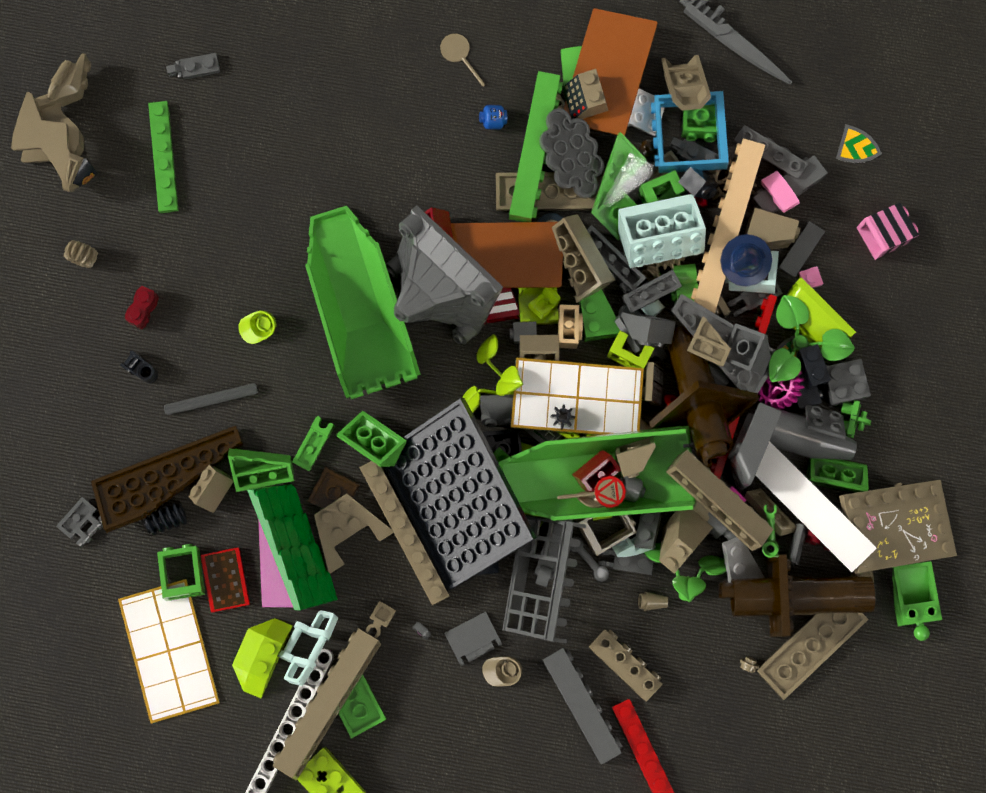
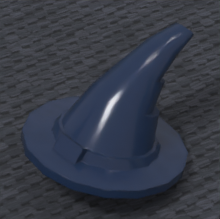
(746, 260)

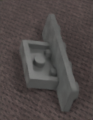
(773, 153)

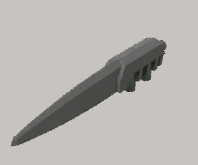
(729, 37)

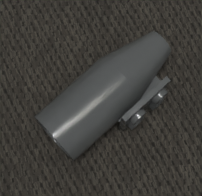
(814, 436)

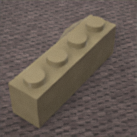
(581, 257)

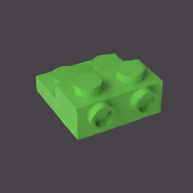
(699, 124)

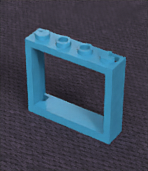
(662, 101)

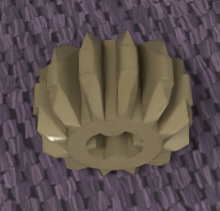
(80, 254)

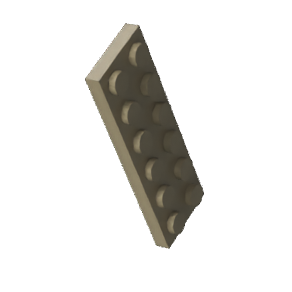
(551, 198)
(808, 650)

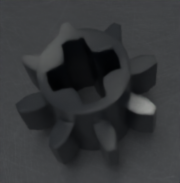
(562, 411)

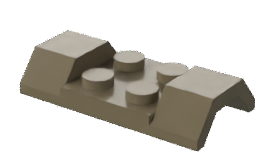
(687, 84)

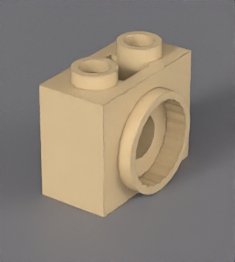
(569, 326)

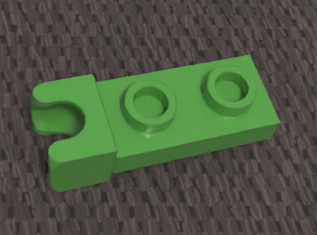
(312, 444)

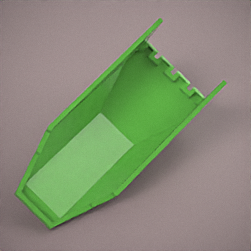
(357, 305)
(547, 472)

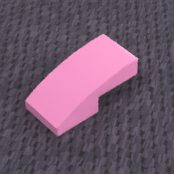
(780, 191)

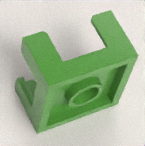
(657, 186)

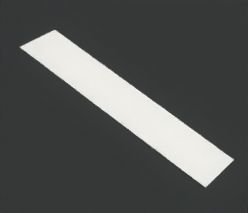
(813, 509)

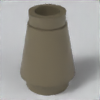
(652, 601)

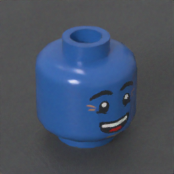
(493, 117)

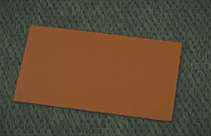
(619, 51)
(514, 252)

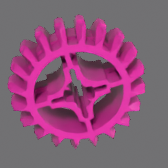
(792, 388)

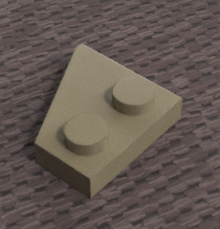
(709, 344)

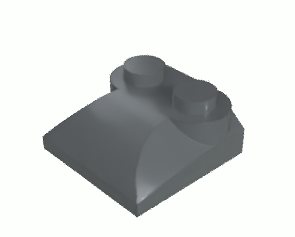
(496, 410)

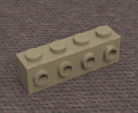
(628, 668)

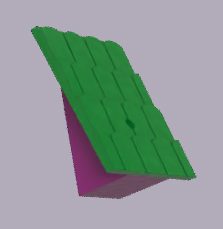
(289, 557)

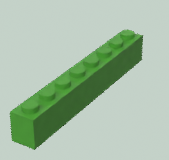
(532, 155)

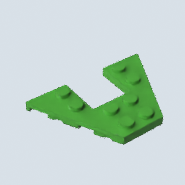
(609, 215)

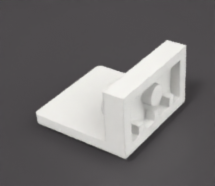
(641, 114)

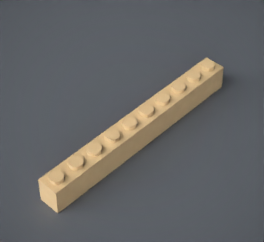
(729, 221)

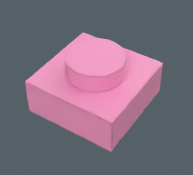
(812, 277)

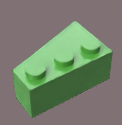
(598, 318)
(259, 469)

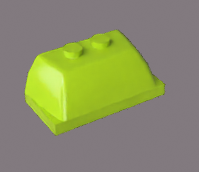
(821, 314)

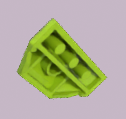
(259, 655)

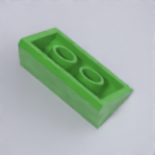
(373, 440)
(838, 474)

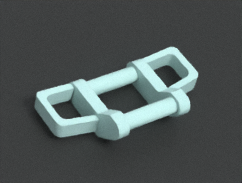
(313, 631)

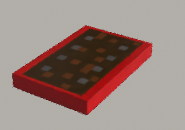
(225, 580)

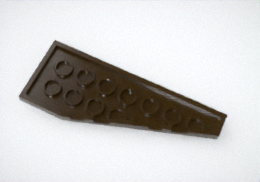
(145, 486)

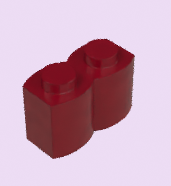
(139, 312)

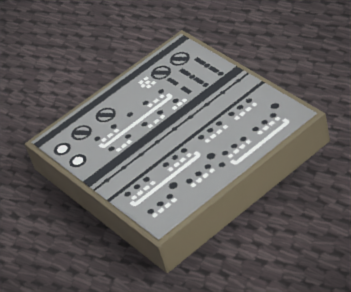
(654, 383)

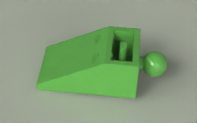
(916, 591)

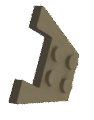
(340, 522)

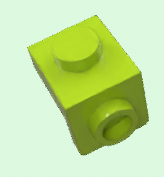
(545, 303)

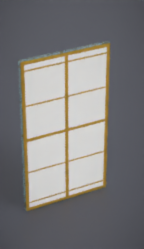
(601, 396)
(168, 653)

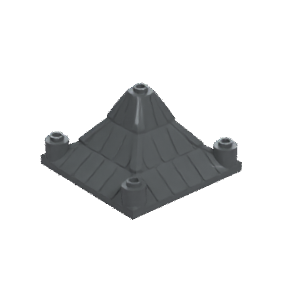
(440, 279)

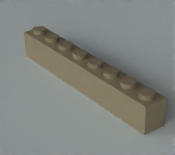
(404, 532)
(327, 704)

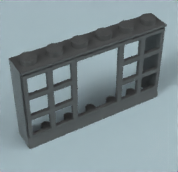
(518, 598)

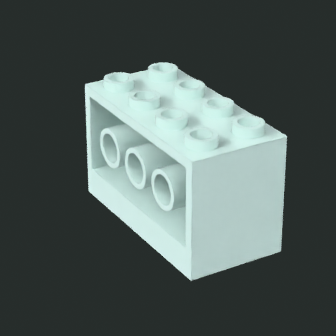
(661, 230)

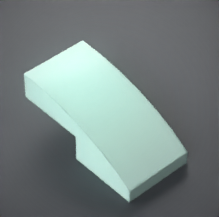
(626, 548)

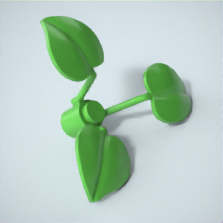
(786, 366)
(688, 586)

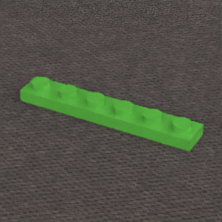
(163, 157)

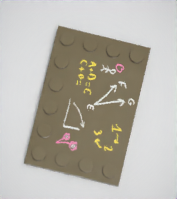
(903, 524)

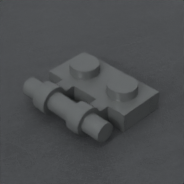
(77, 518)

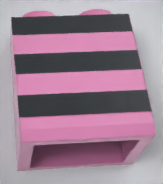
(887, 230)

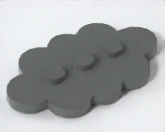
(571, 153)

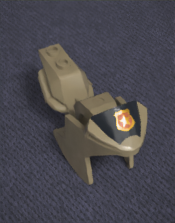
(51, 136)

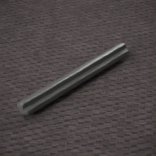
(210, 399)

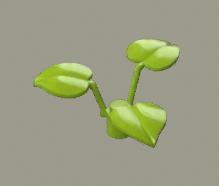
(509, 380)

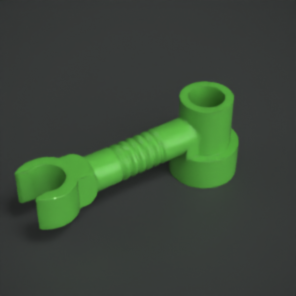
(771, 539)

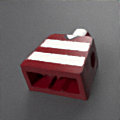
(504, 308)

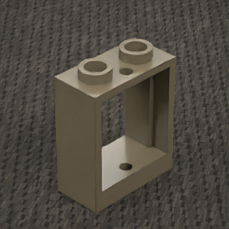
(598, 548)

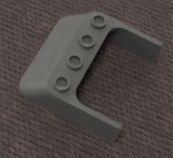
(751, 444)

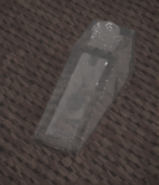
(631, 176)

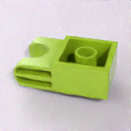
(338, 778)

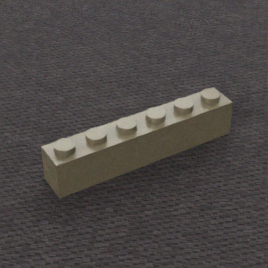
(720, 500)

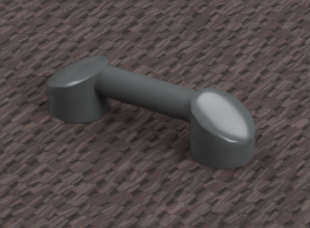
(600, 572)

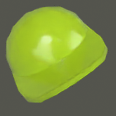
(257, 326)

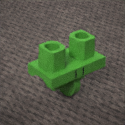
(854, 409)

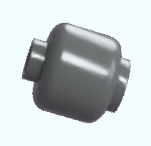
(634, 488)

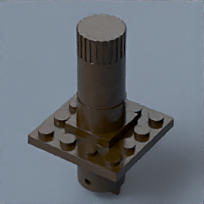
(702, 402)
(787, 596)

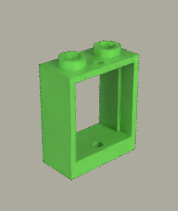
(181, 592)

